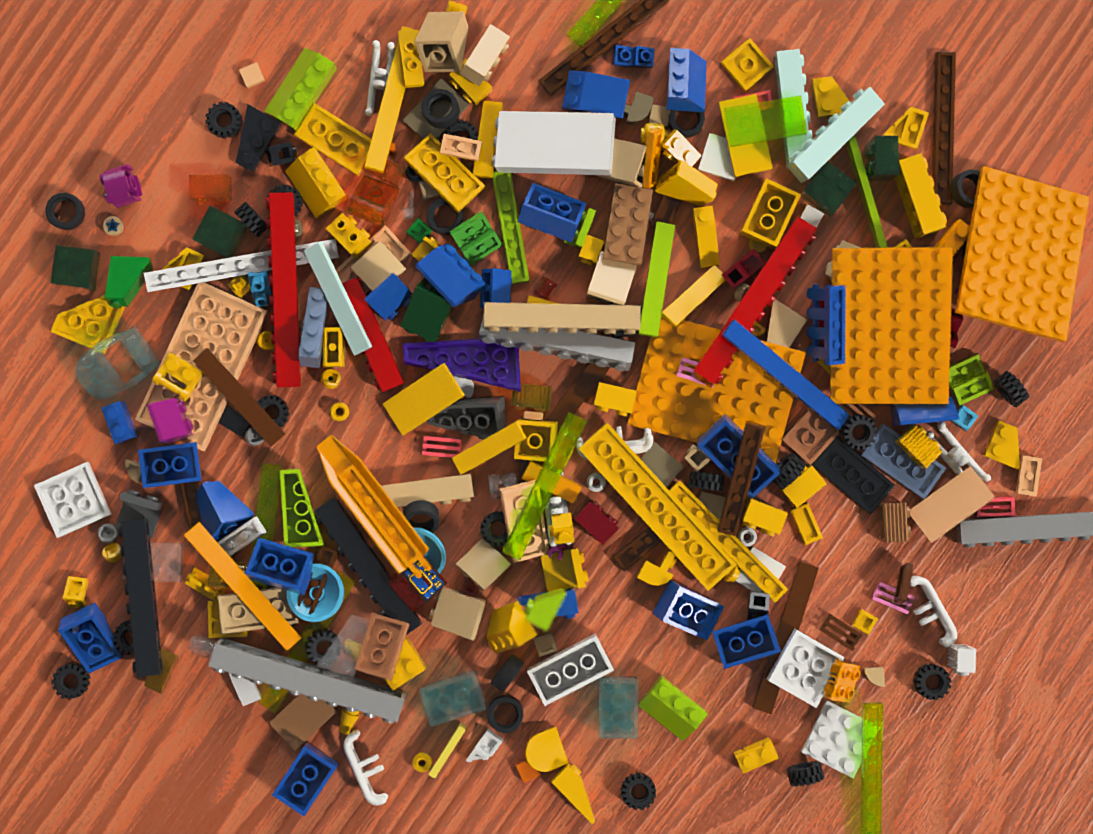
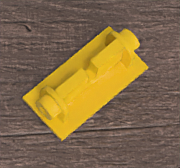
(199, 581)

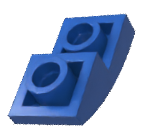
(633, 56)

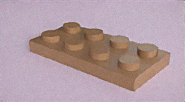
(627, 224)

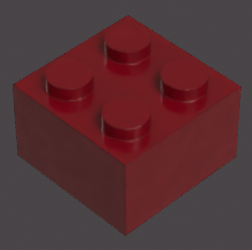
(596, 523)

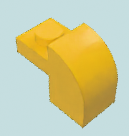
(656, 574)

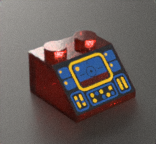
(416, 590)

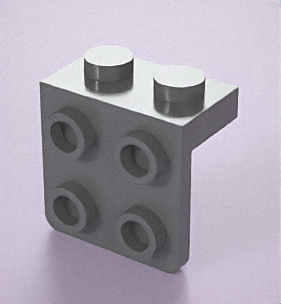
(140, 507)

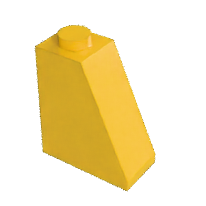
(687, 184)

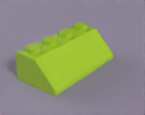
(301, 88)

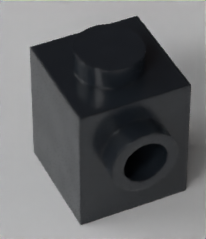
(758, 605)

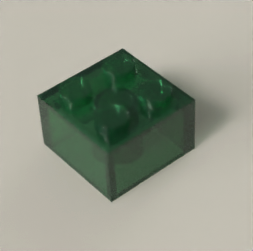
(882, 158)
(828, 188)
(220, 232)
(75, 267)

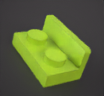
(582, 229)

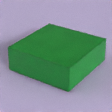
(419, 230)

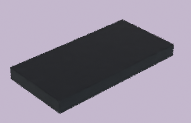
(853, 475)

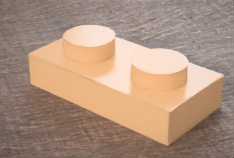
(460, 147)
(1028, 475)

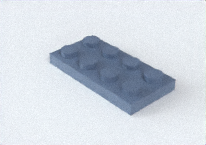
(897, 464)

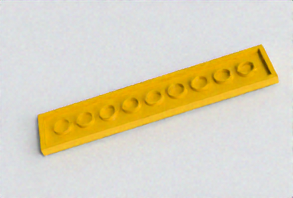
(657, 506)

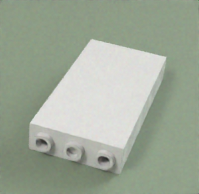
(554, 143)

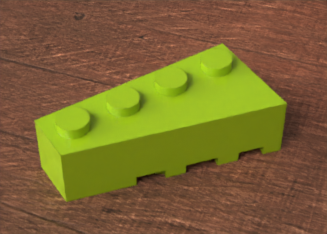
(299, 519)

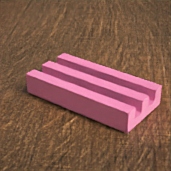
(682, 367)
(877, 591)

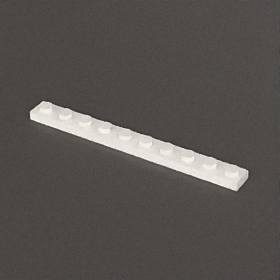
(224, 268)

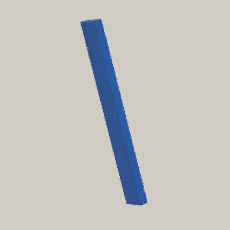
(785, 375)

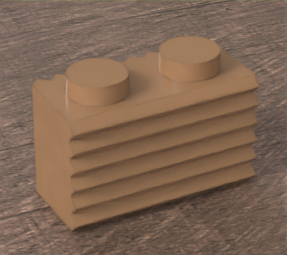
(894, 522)

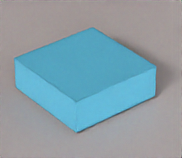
(966, 418)

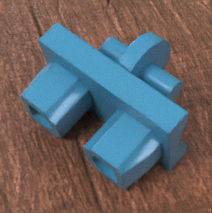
(260, 288)

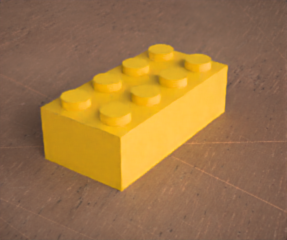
(919, 196)

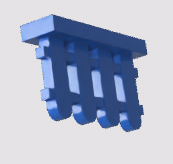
(834, 324)

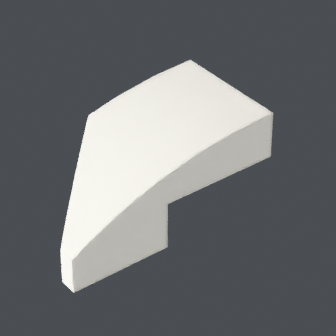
(246, 690)
(486, 746)

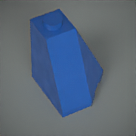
(221, 509)

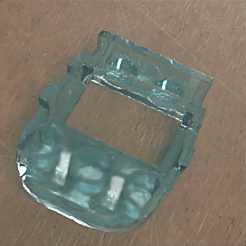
(98, 374)

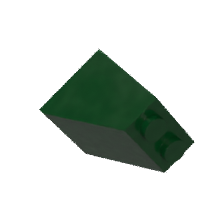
(426, 312)

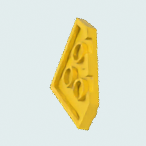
(88, 322)

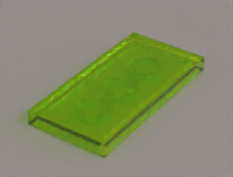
(765, 121)

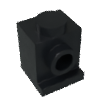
(273, 157)

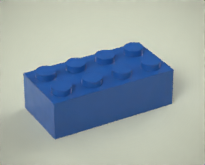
(722, 445)

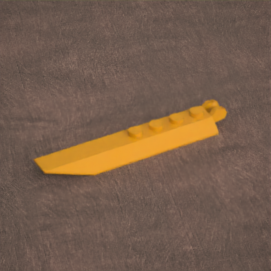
(372, 507)

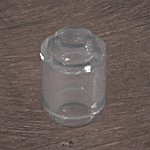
(202, 646)

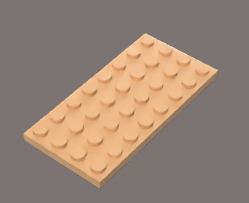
(229, 331)

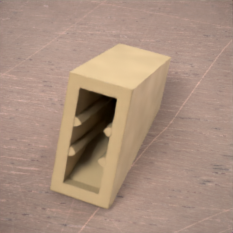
(783, 324)

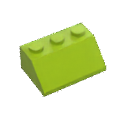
(544, 607)
(672, 708)

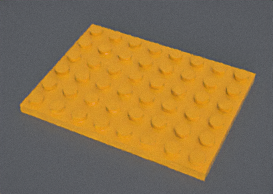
(1022, 254)
(894, 325)
(690, 408)

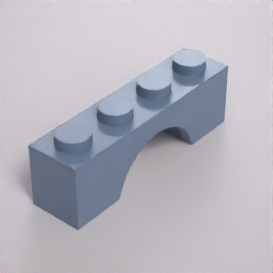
(313, 328)

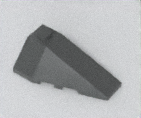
(473, 416)

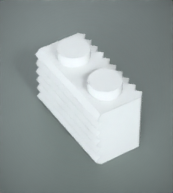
(961, 659)

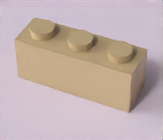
(485, 55)

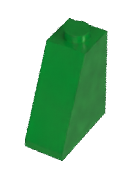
(125, 279)

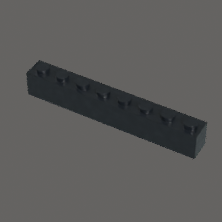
(364, 562)
(142, 598)

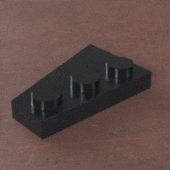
(256, 135)

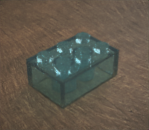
(453, 697)
(618, 707)

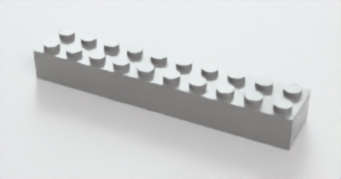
(307, 680)

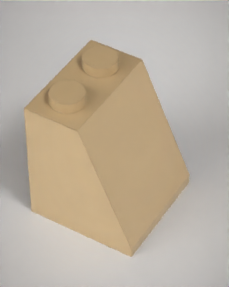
(442, 41)
(627, 164)
(611, 281)
(457, 612)

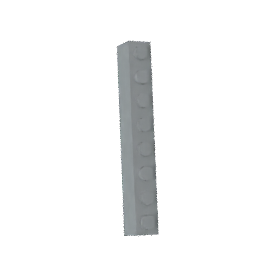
(578, 346)
(1025, 529)

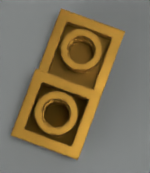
(159, 682)

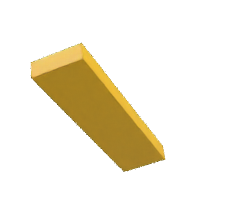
(487, 132)
(694, 296)
(489, 448)

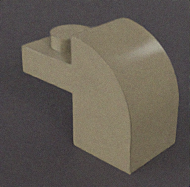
(639, 110)

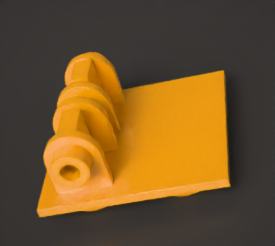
(845, 681)

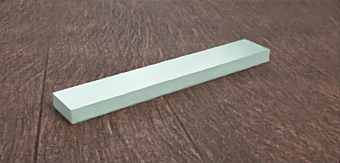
(337, 298)

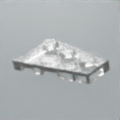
(345, 649)

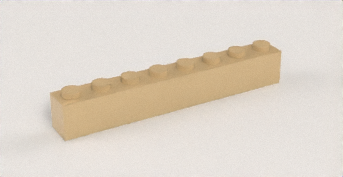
(561, 317)

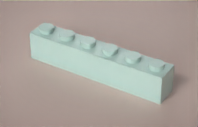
(790, 84)
(835, 134)

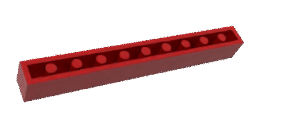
(284, 289)
(756, 298)

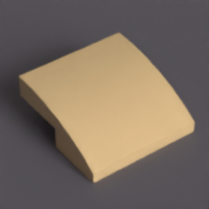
(377, 266)
(482, 564)

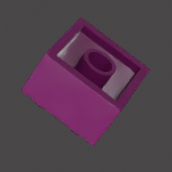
(170, 420)

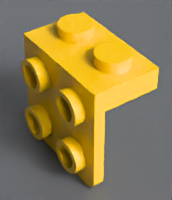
(564, 573)

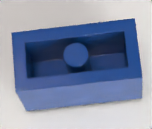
(497, 286)
(119, 422)

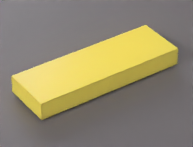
(447, 750)

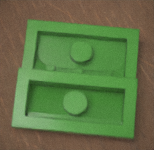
(476, 238)

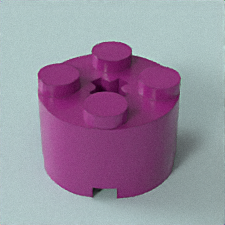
(121, 186)

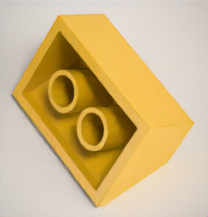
(316, 183)
(508, 628)

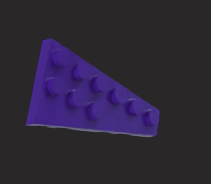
(469, 360)

